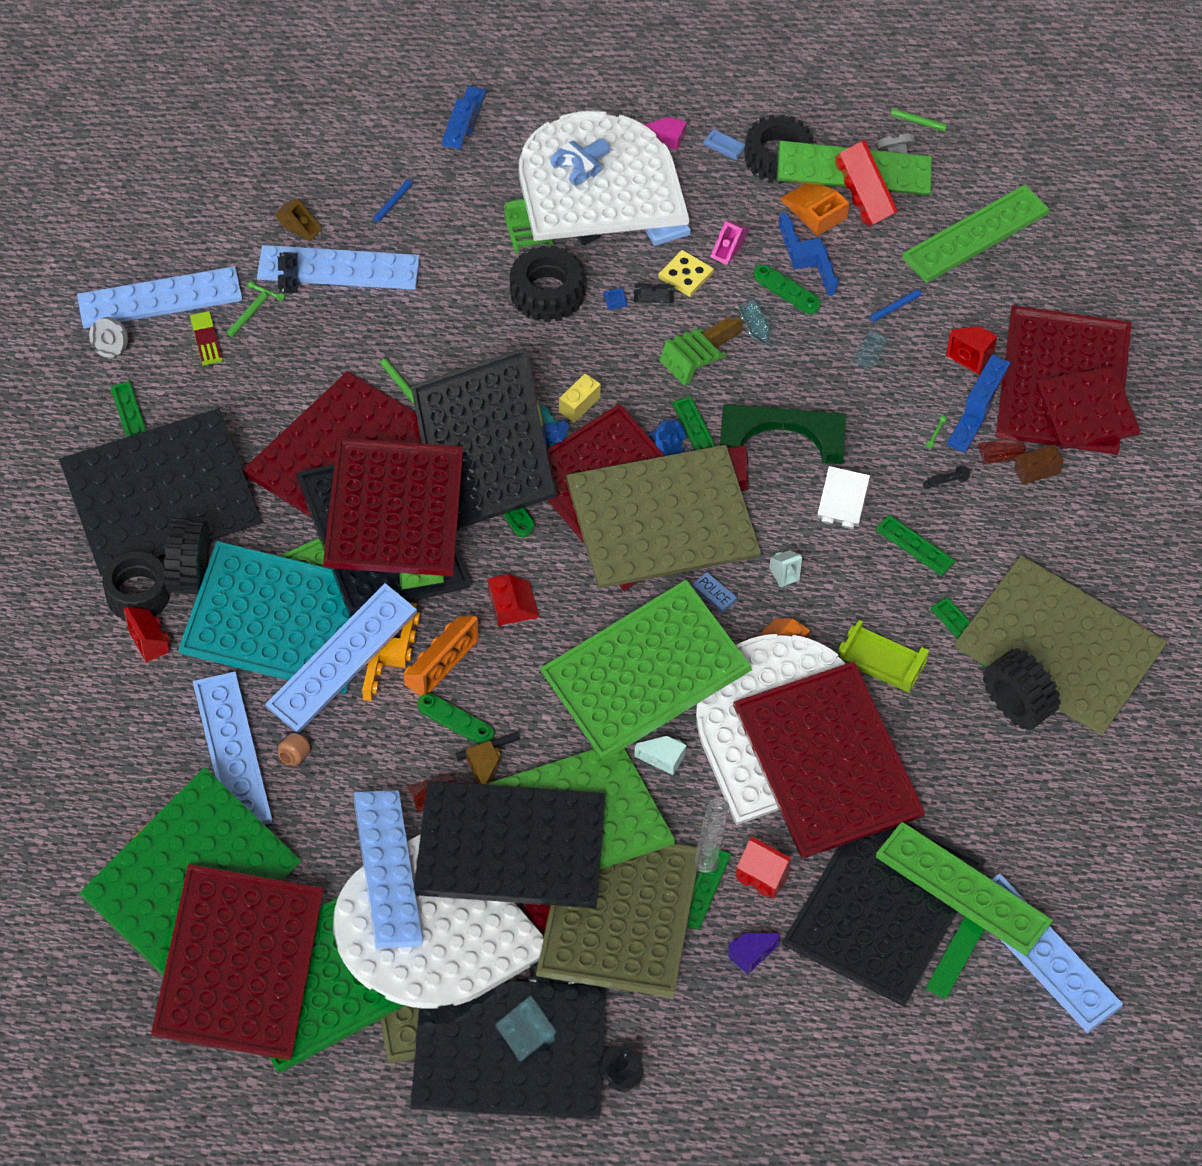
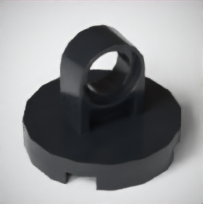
(621, 1068)

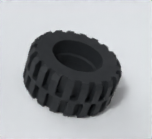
(553, 302)

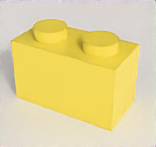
(579, 397)

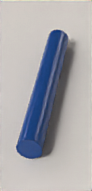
(393, 200)
(895, 305)

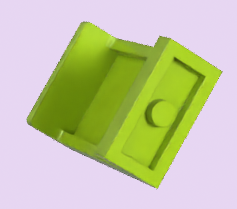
(883, 657)

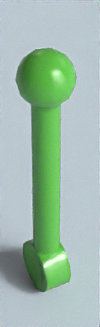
(280, 296)
(930, 444)

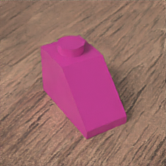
(669, 131)
(729, 241)

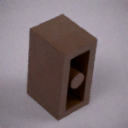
(1038, 464)

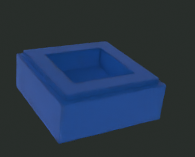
(615, 298)

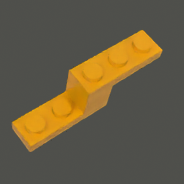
(394, 653)

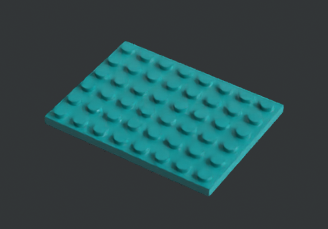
(262, 612)

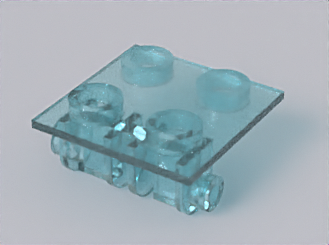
(756, 322)
(526, 1028)

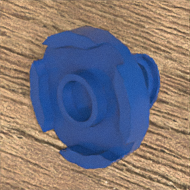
(669, 437)

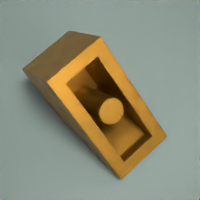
(298, 219)
(483, 762)

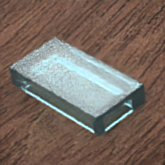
(870, 350)

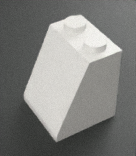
(843, 497)

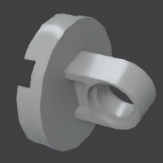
(896, 144)
(109, 336)

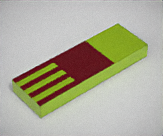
(205, 338)

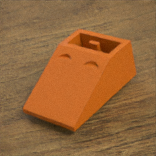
(817, 206)

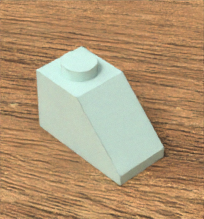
(786, 567)
(662, 753)

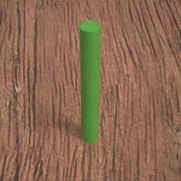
(918, 119)
(247, 314)
(398, 379)

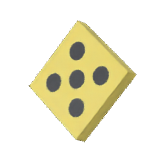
(686, 273)

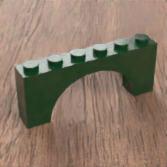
(822, 428)

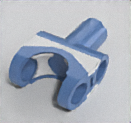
(581, 159)

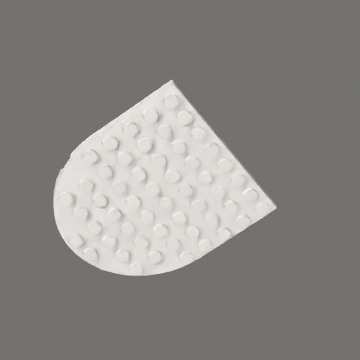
(629, 193)
(773, 663)
(463, 949)

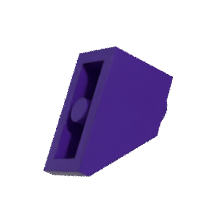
(752, 949)

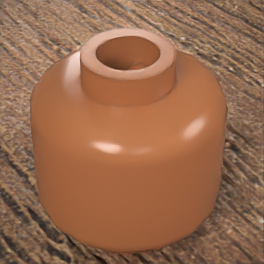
(293, 749)

